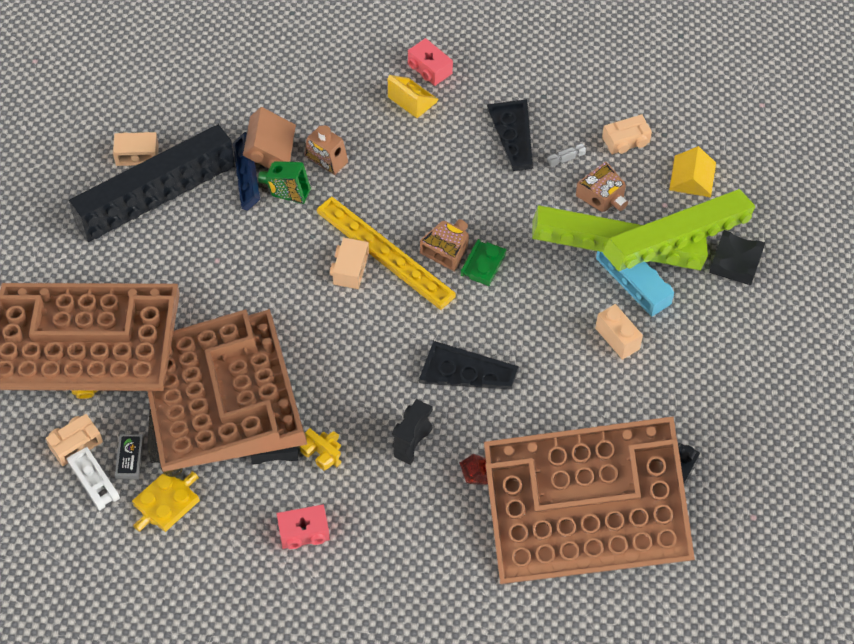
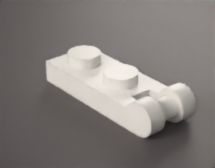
(92, 478)

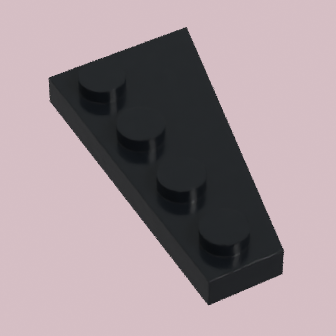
(513, 129)
(464, 368)

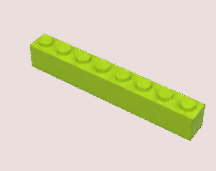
(678, 230)
(593, 233)

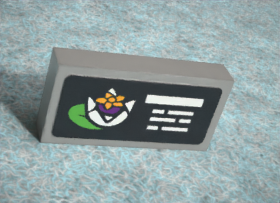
(129, 456)

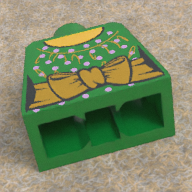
(287, 181)

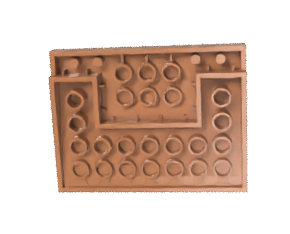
(86, 335)
(225, 393)
(588, 500)

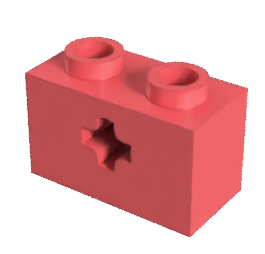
(430, 62)
(311, 518)

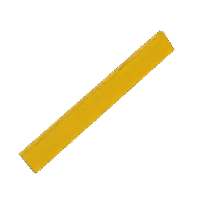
(387, 253)

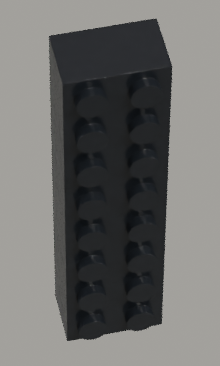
(152, 183)

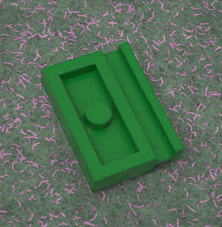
(483, 262)

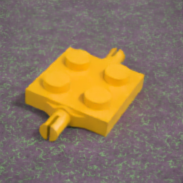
(165, 501)

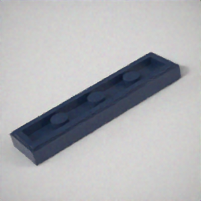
(246, 175)

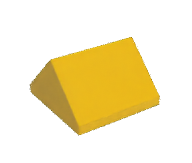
(410, 95)
(693, 173)

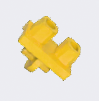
(325, 445)

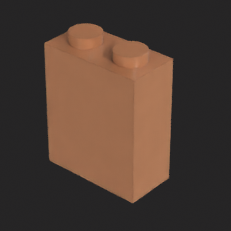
(268, 138)

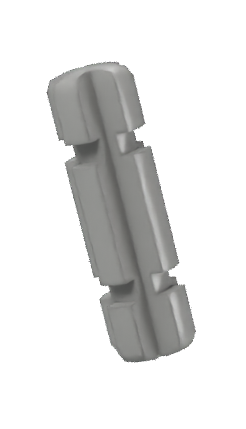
(566, 154)

